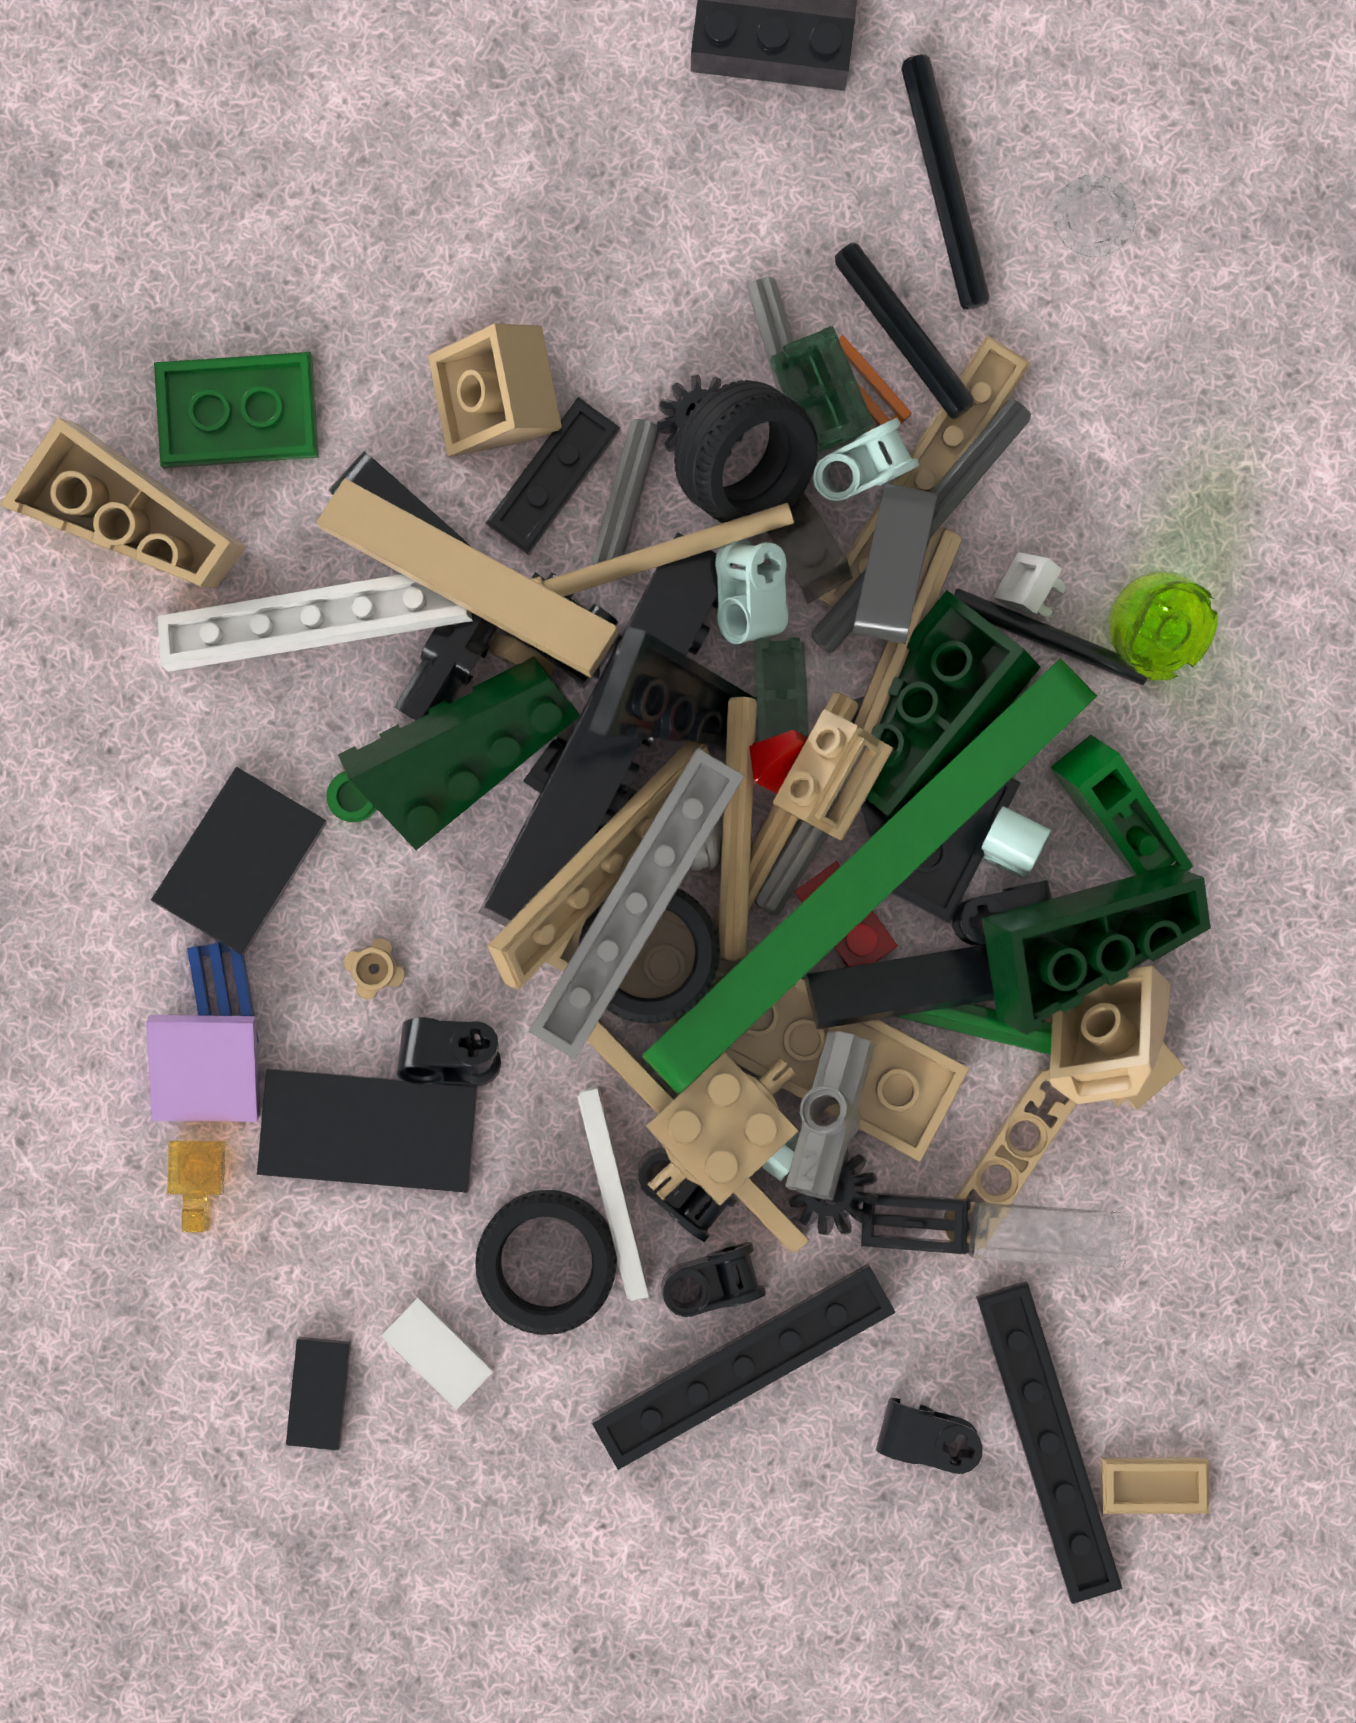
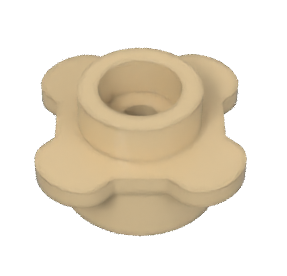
(359, 965)

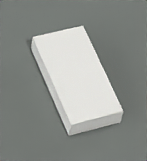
(437, 1352)

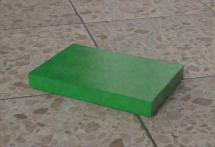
(236, 410)

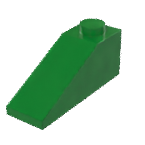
(1118, 807)

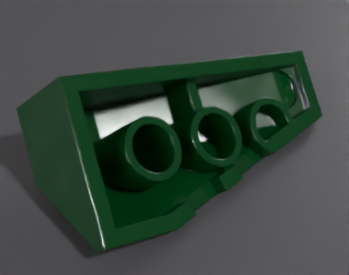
(946, 695)

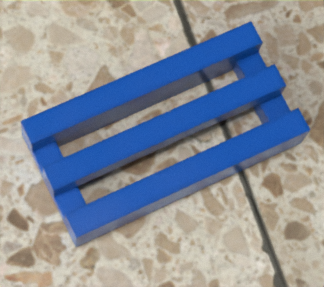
(200, 986)

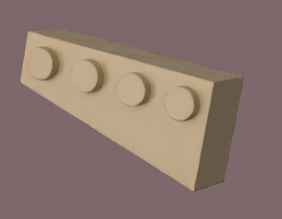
(117, 503)

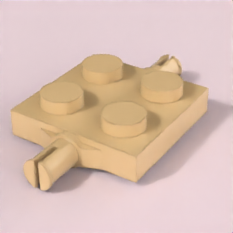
(721, 1129)

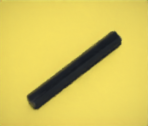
(904, 330)

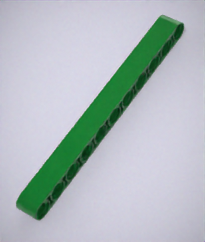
(869, 876)

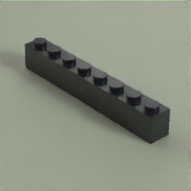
(595, 765)

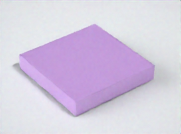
(203, 1068)

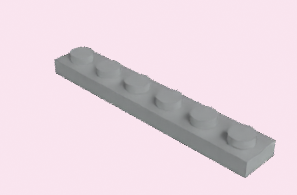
(636, 903)

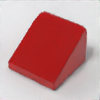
(774, 758)

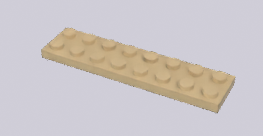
(905, 1082)

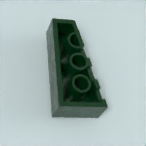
(459, 750)
(1077, 942)

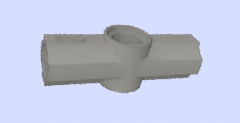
(823, 1148)

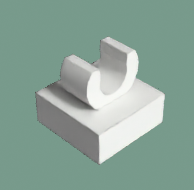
(1029, 583)

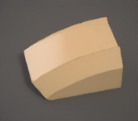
(1110, 1039)

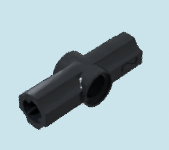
(445, 665)

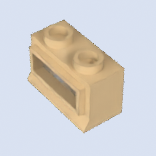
(832, 775)

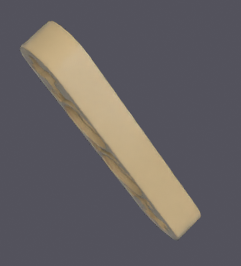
(1002, 1152)

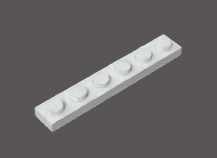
(302, 621)

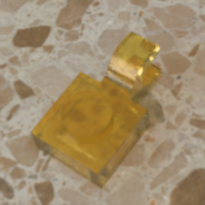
(196, 1172)

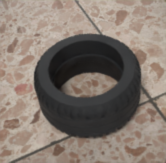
(715, 429)
(695, 986)
(532, 1317)

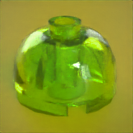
(1162, 624)

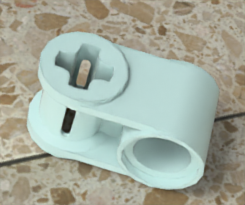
(868, 461)
(754, 594)
(1014, 842)

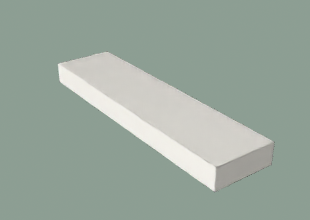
(613, 1194)

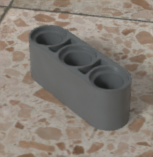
(895, 563)

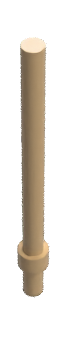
(669, 551)

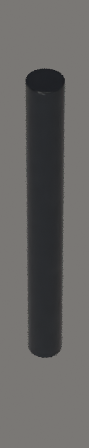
(1050, 636)

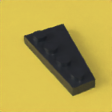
(663, 695)

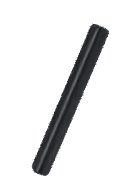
(945, 181)

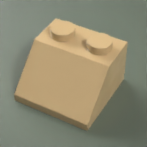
(494, 389)

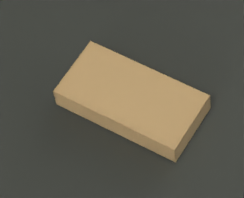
(1155, 1485)

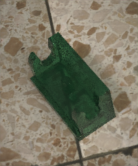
(821, 381)
(779, 687)

